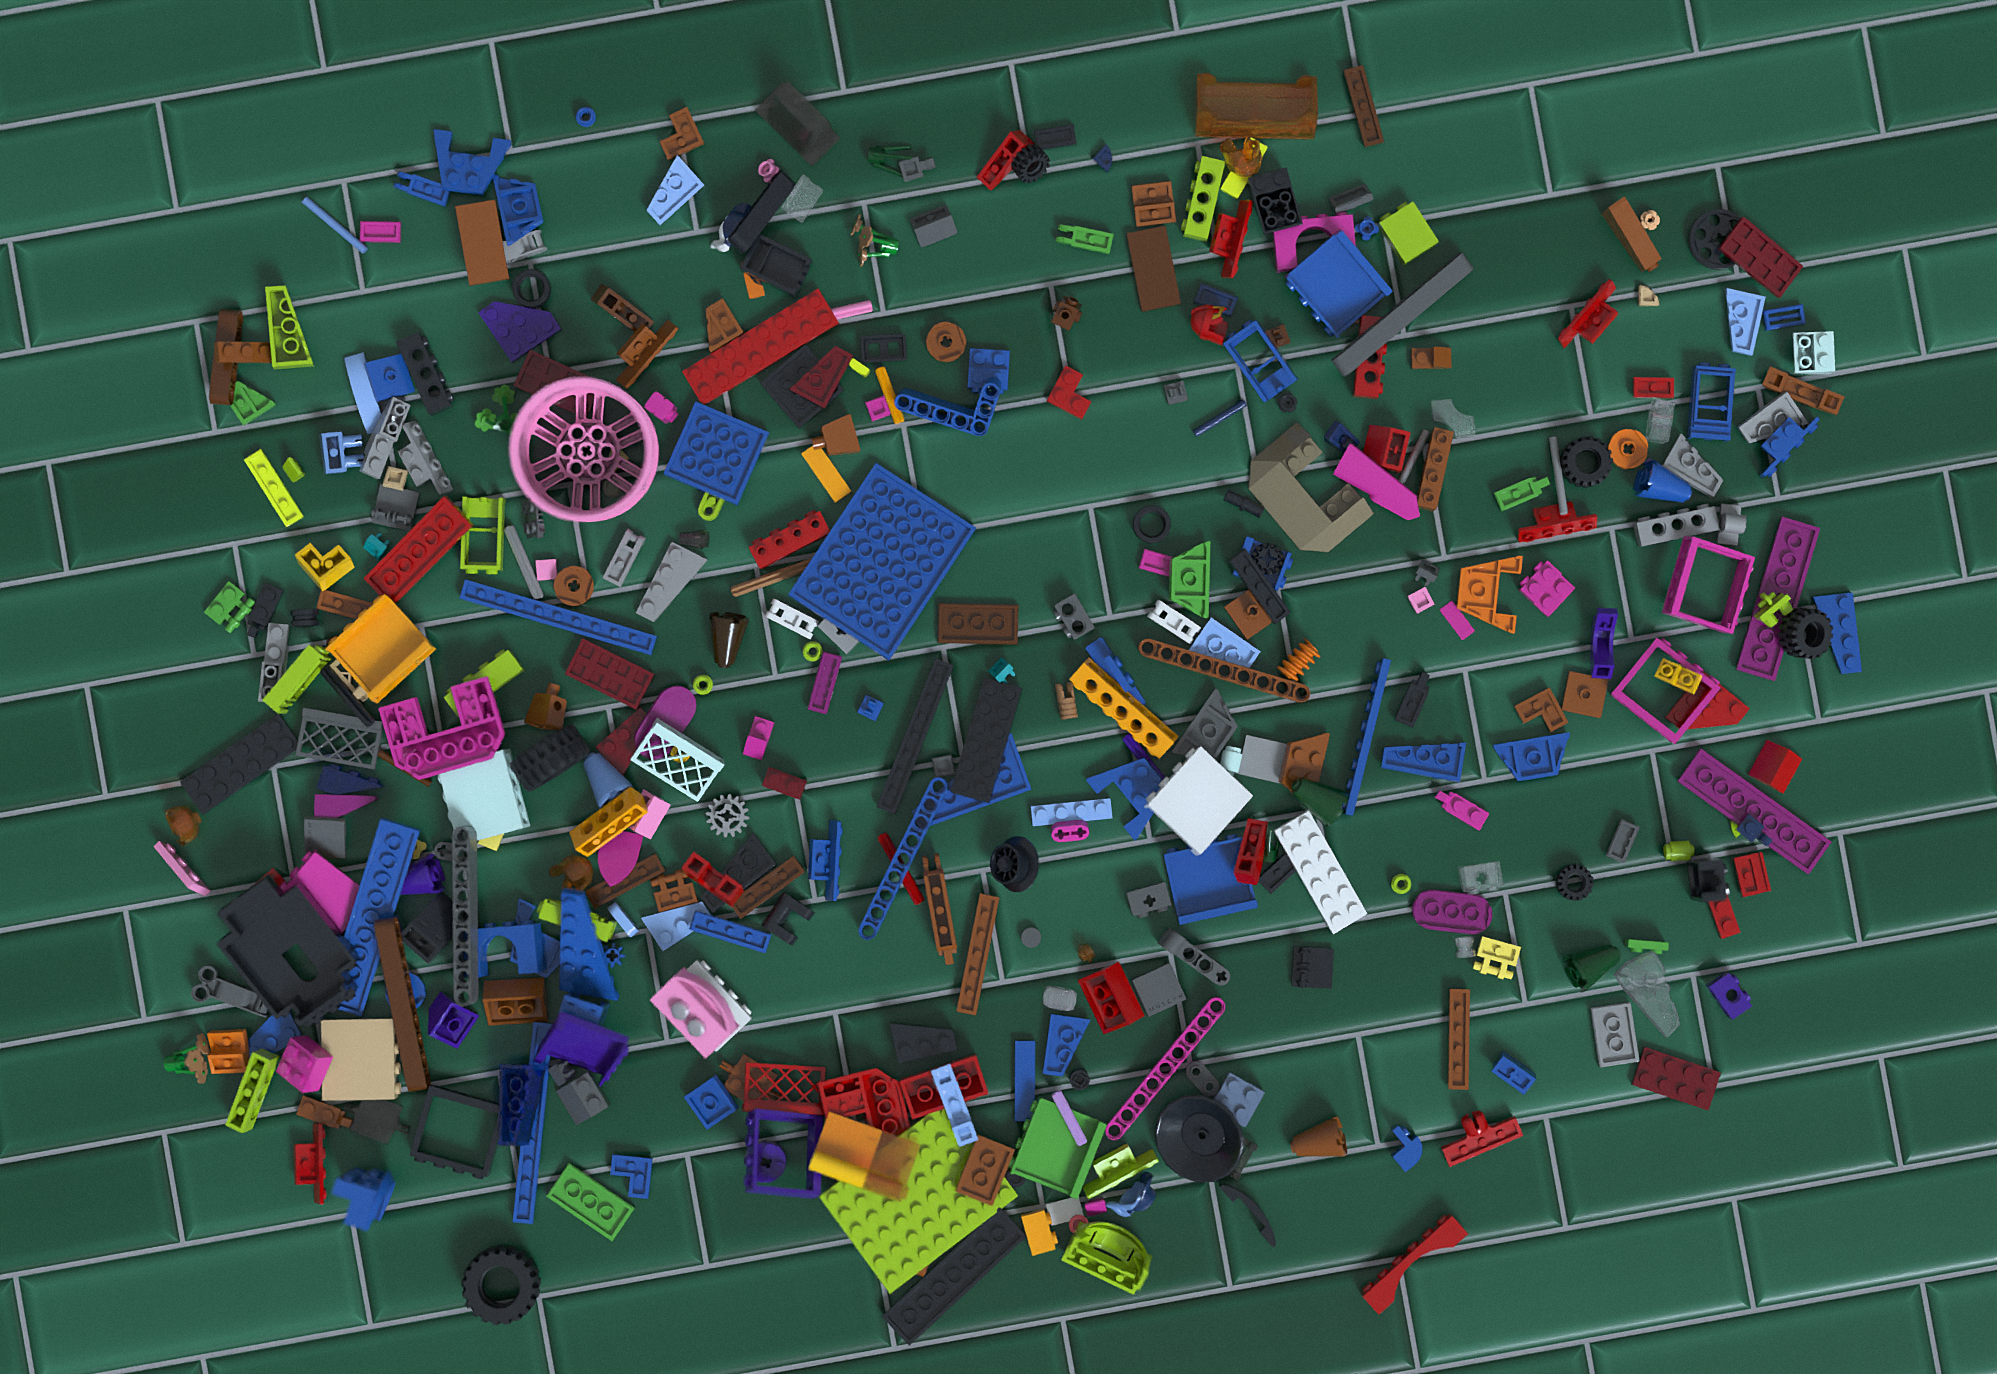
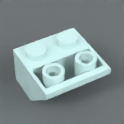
(1814, 353)

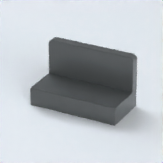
(933, 225)

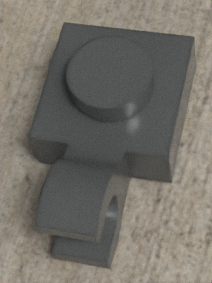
(913, 168)

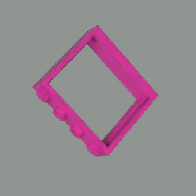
(1681, 575)
(1680, 658)

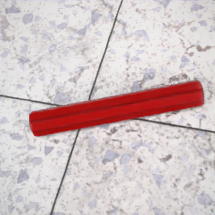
(908, 881)

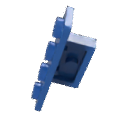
(1783, 440)
(1113, 665)
(825, 860)

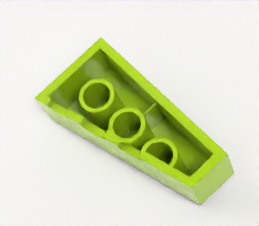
(285, 333)

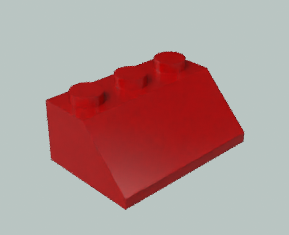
(1111, 998)

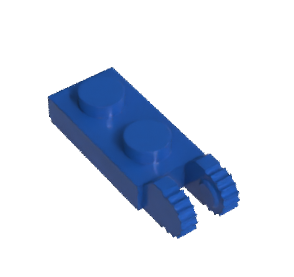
(423, 189)

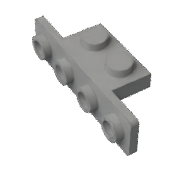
(422, 461)

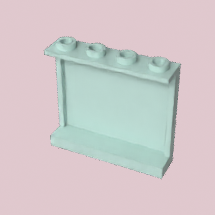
(485, 797)

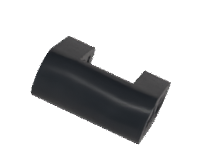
(780, 913)

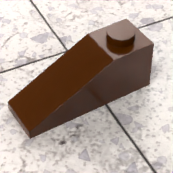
(620, 308)

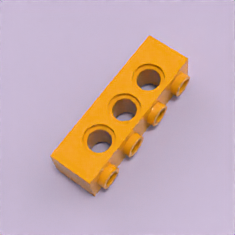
(608, 822)

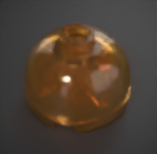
(183, 823)

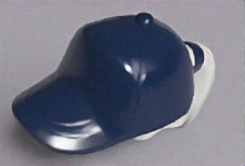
(729, 225)

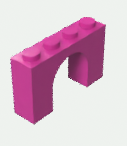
(1285, 240)

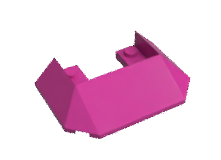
(447, 750)

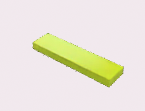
(273, 488)

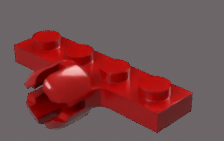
(1480, 1137)

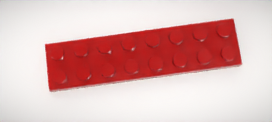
(760, 347)

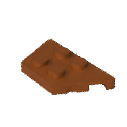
(1304, 759)

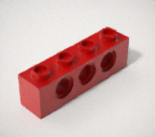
(1361, 387)

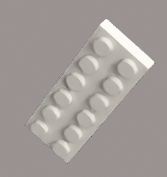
(1320, 872)

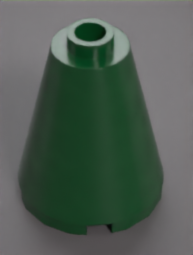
(1320, 799)
(1590, 965)

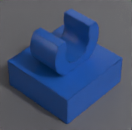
(870, 707)

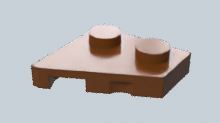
(721, 325)

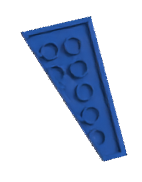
(1010, 782)

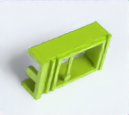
(483, 508)
(297, 678)
(551, 911)

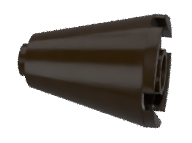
(726, 636)

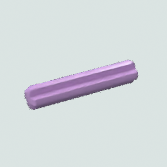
(1069, 1117)

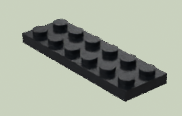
(986, 740)
(240, 764)

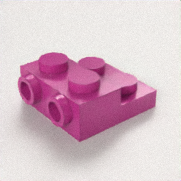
(1546, 588)

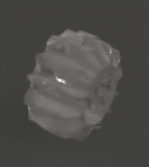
(1059, 998)

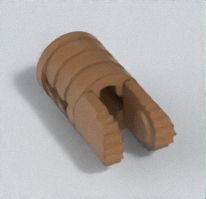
(1066, 705)

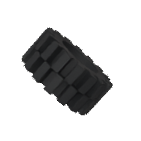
(1030, 163)
(1585, 888)

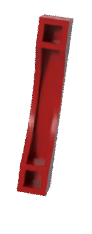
(1444, 1235)

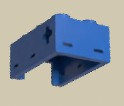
(583, 1010)

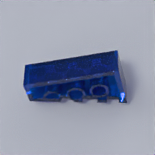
(518, 1101)

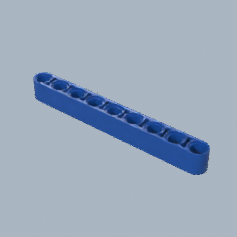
(896, 865)

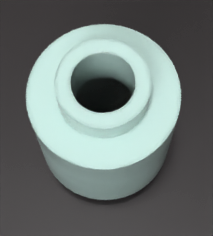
(1231, 759)

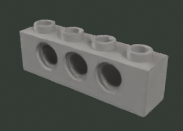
(1646, 537)

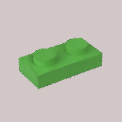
(1637, 945)

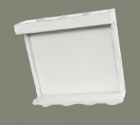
(1198, 799)

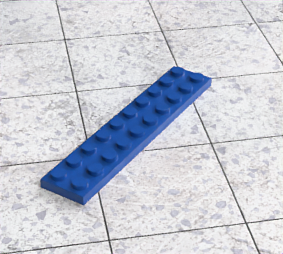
(377, 900)

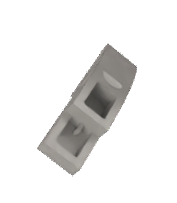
(383, 437)
(275, 658)

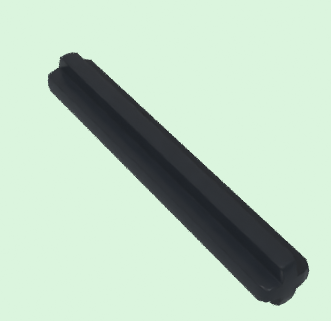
(347, 696)

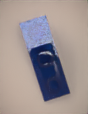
(340, 782)

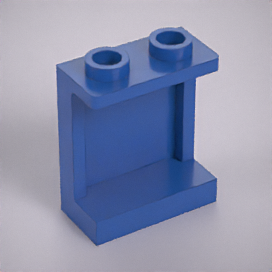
(1277, 579)

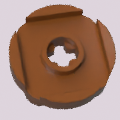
(939, 351)
(567, 576)

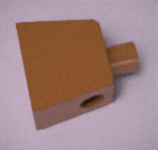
(838, 437)
(547, 709)

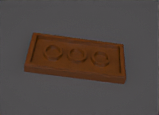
(1153, 268)
(978, 623)

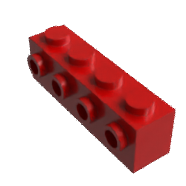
(789, 540)

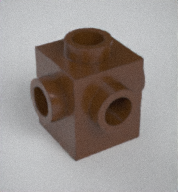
(1067, 312)

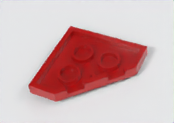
(1720, 711)

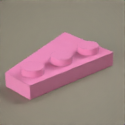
(181, 868)

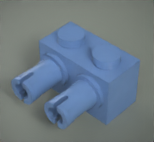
(333, 455)

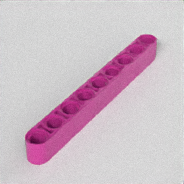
(1163, 1077)

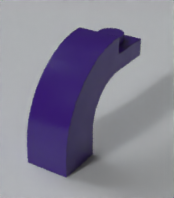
(1602, 643)

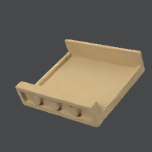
(362, 1060)

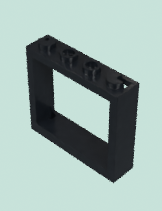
(441, 1162)

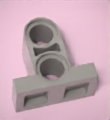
(1730, 524)

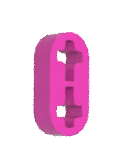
(1070, 830)

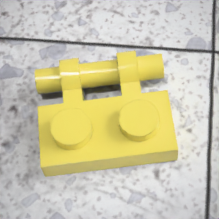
(1496, 951)

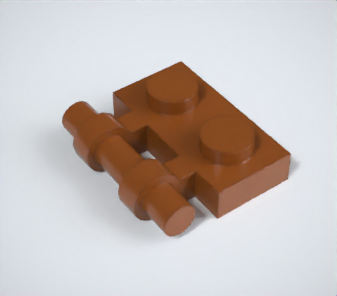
(675, 896)

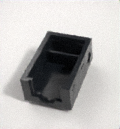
(776, 265)
(1708, 879)

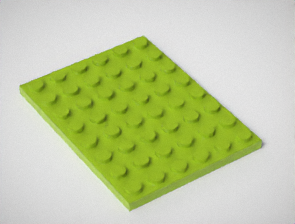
(910, 1234)

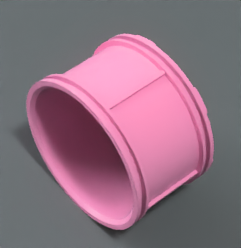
(527, 425)

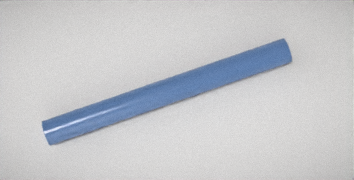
(335, 225)

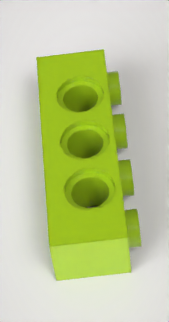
(1215, 169)
(252, 1090)

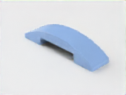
(364, 397)
(954, 1105)

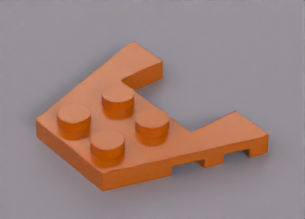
(1479, 591)

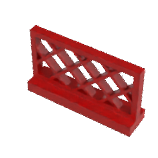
(784, 1106)

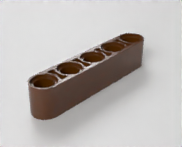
(224, 374)

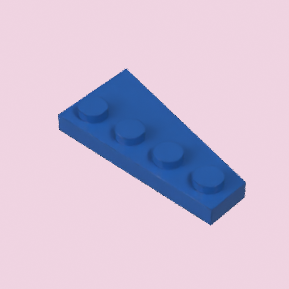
(1433, 761)

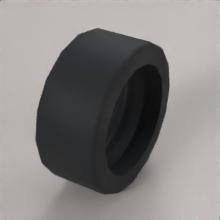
(529, 303)
(1166, 522)

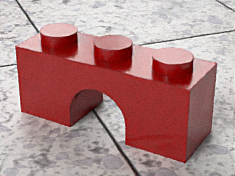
(716, 883)

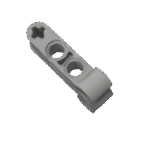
(524, 247)

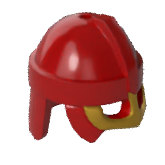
(1208, 325)

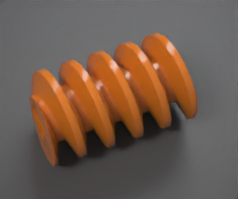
(1299, 661)

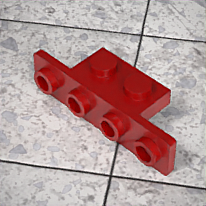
(1229, 237)
(1593, 318)
(1551, 523)
(309, 1163)

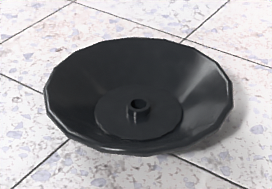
(1189, 1152)

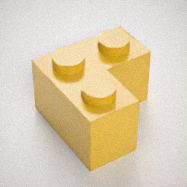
(324, 569)

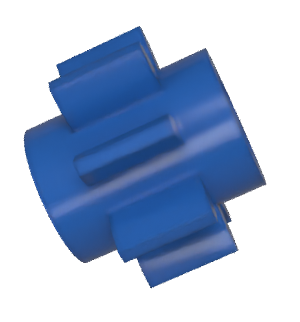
(617, 951)

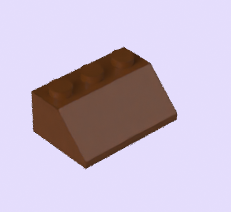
(515, 1001)

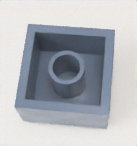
(1239, 1097)

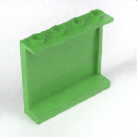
(1050, 1152)

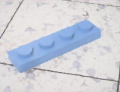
(1070, 811)

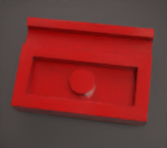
(1751, 874)

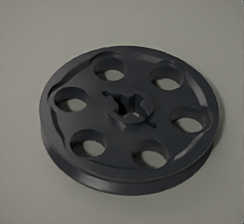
(1710, 234)

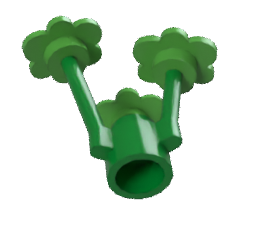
(504, 422)

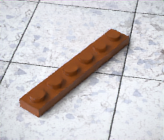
(977, 954)

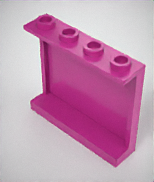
(327, 885)

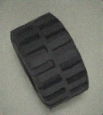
(1602, 457)
(1818, 633)

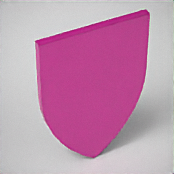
(619, 857)

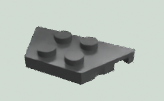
(1209, 728)

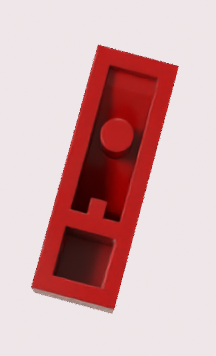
(1000, 163)
(1251, 852)

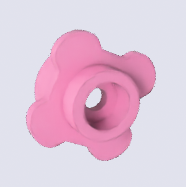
(768, 166)

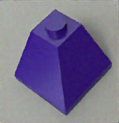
(449, 1020)

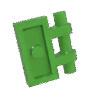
(224, 604)

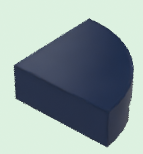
(1104, 158)

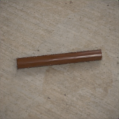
(388, 758)

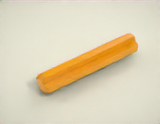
(889, 394)

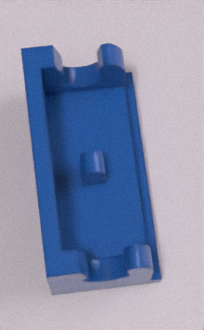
(1513, 1072)

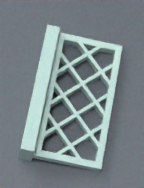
(690, 748)

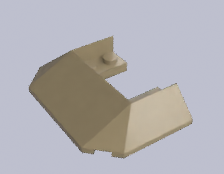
(1291, 506)

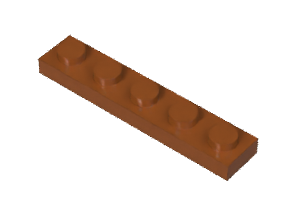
(1458, 1039)

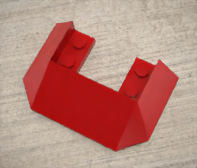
(867, 1093)

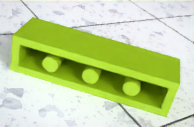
(499, 671)

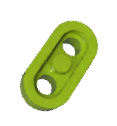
(710, 501)

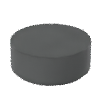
(1031, 937)

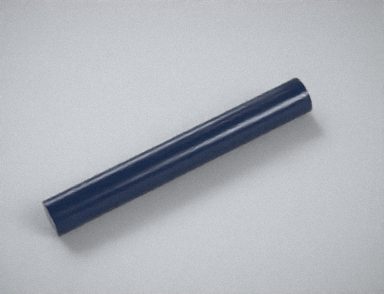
(1219, 418)

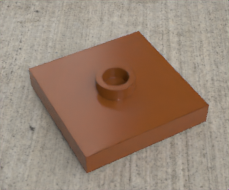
(1584, 694)

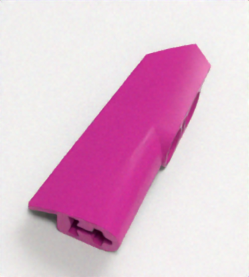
(1381, 486)

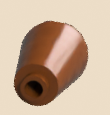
(1321, 1140)

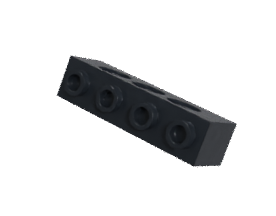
(408, 347)

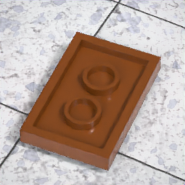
(984, 1170)

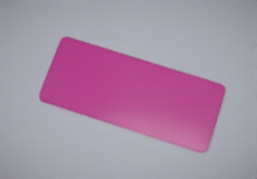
(1457, 620)

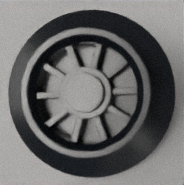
(1015, 864)

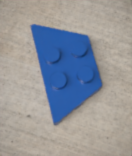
(518, 207)
(1533, 756)

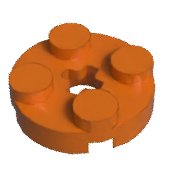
(1639, 449)

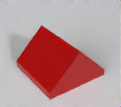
(1775, 766)

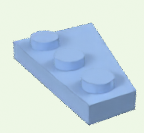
(674, 191)
(1744, 319)
(1224, 645)
(672, 925)

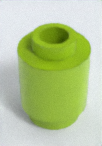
(1678, 851)

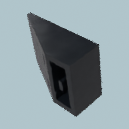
(1274, 201)
(431, 928)

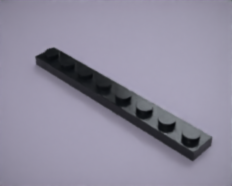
(915, 736)

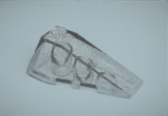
(1646, 985)

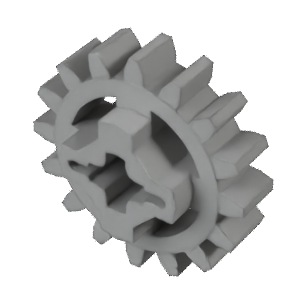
(727, 824)

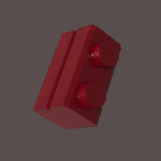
(784, 783)

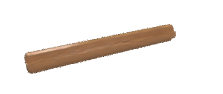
(769, 578)

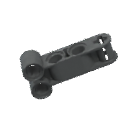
(1177, 944)
(228, 992)

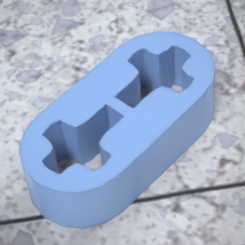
(623, 919)

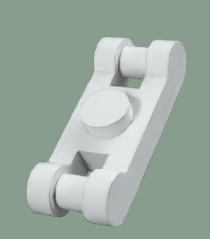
(791, 618)
(1174, 622)

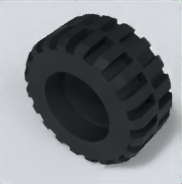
(549, 757)
(482, 1304)

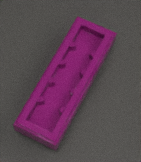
(824, 682)

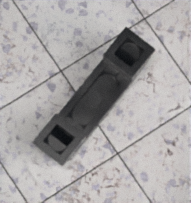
(1234, 1193)

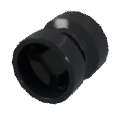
(1081, 1077)

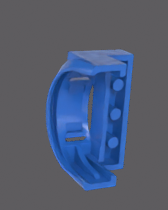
(368, 1194)

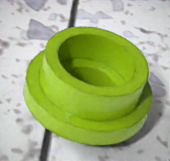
(812, 644)
(696, 682)
(1407, 883)

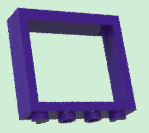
(813, 1178)

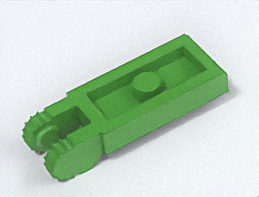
(1086, 238)

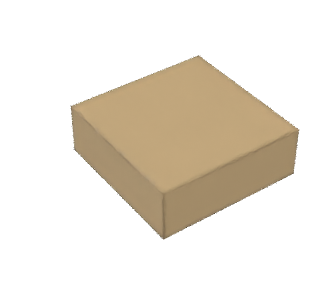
(395, 478)

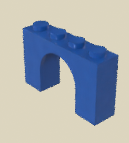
(526, 939)

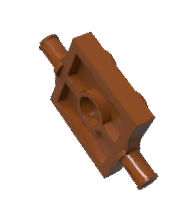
(736, 1077)

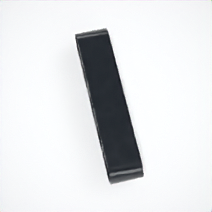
(761, 212)

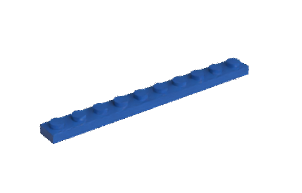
(558, 617)
(530, 1154)

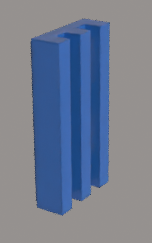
(1767, 320)

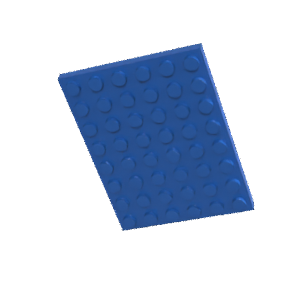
(882, 561)

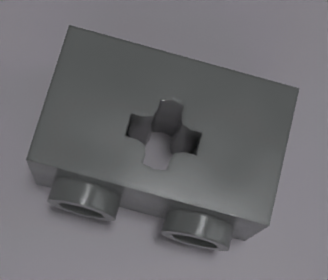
(1137, 897)

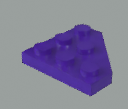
(518, 327)

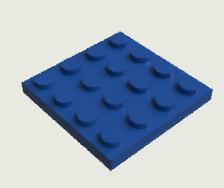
(716, 453)

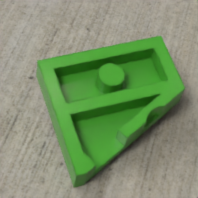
(249, 403)

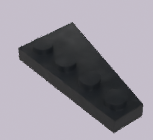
(745, 868)

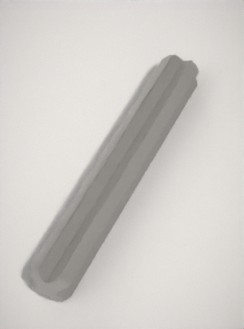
(523, 562)

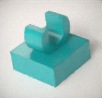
(375, 546)
(1001, 670)

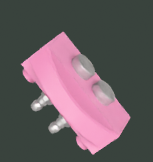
(696, 1011)

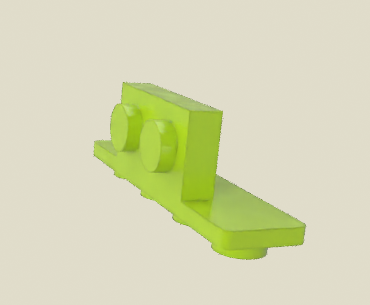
(1117, 1167)

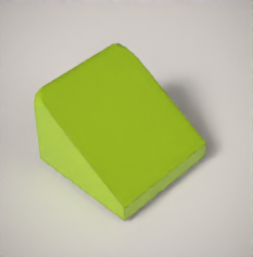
(293, 469)

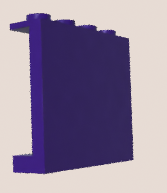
(583, 1045)

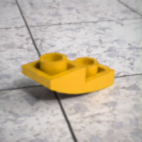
(1678, 676)

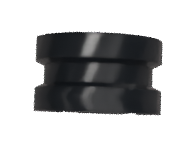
(304, 617)

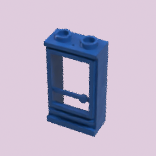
(1277, 381)
(1708, 428)

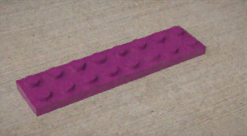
(1783, 574)
(1737, 798)

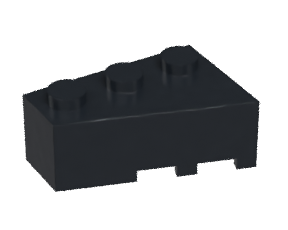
(921, 1041)

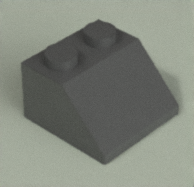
(583, 1098)

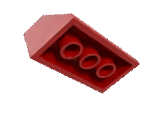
(924, 1096)

